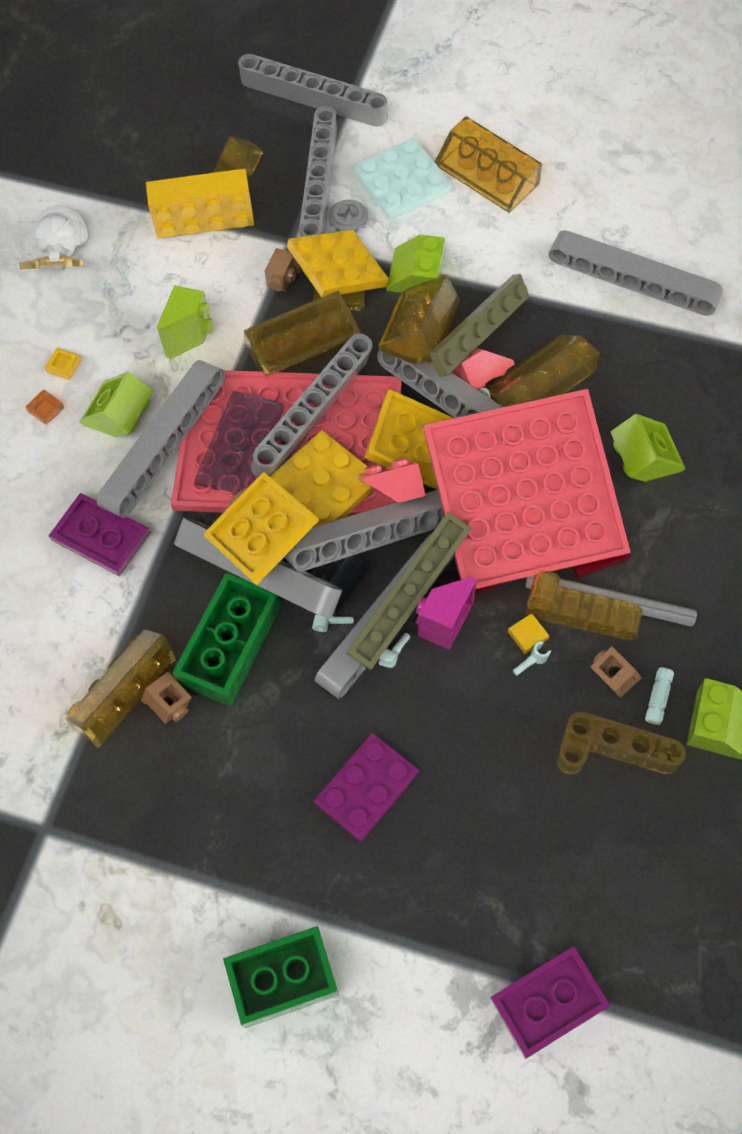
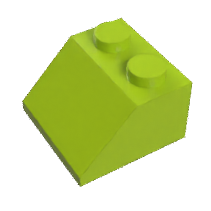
(416, 262)
(184, 321)
(117, 405)
(646, 449)
(717, 719)

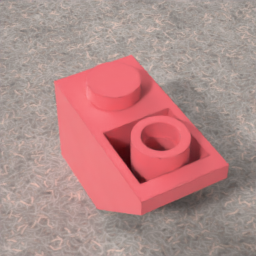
(482, 367)
(396, 482)

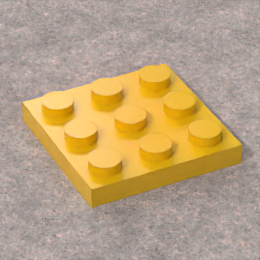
(337, 263)
(401, 434)
(324, 479)
(260, 528)

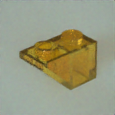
(239, 154)

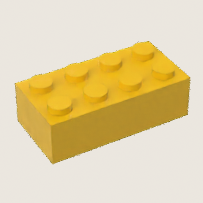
(200, 203)

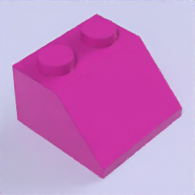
(445, 611)

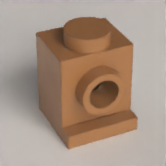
(281, 270)
(623, 680)
(167, 690)

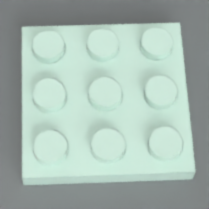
(402, 178)

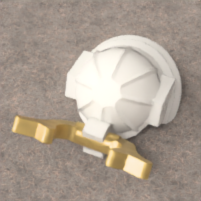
(57, 234)

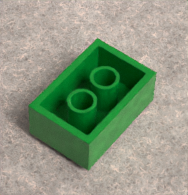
(280, 977)

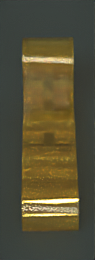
(581, 609)
(622, 749)

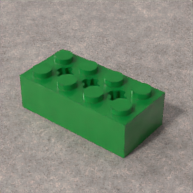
(236, 655)

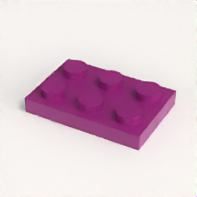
(99, 535)
(366, 787)
(549, 1002)

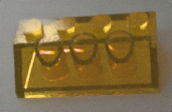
(489, 164)
(420, 320)
(300, 333)
(547, 372)
(120, 687)

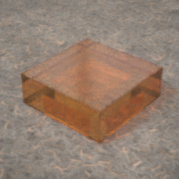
(44, 407)

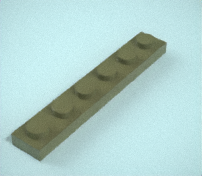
(479, 325)
(408, 591)

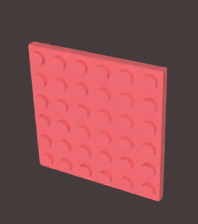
(528, 487)

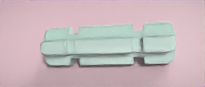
(659, 696)

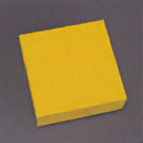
(63, 363)
(528, 633)

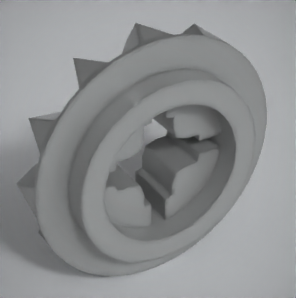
(340, 211)

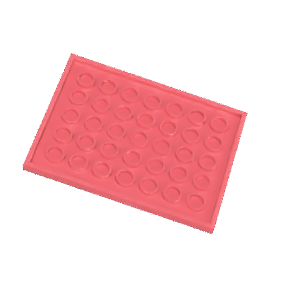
(347, 421)

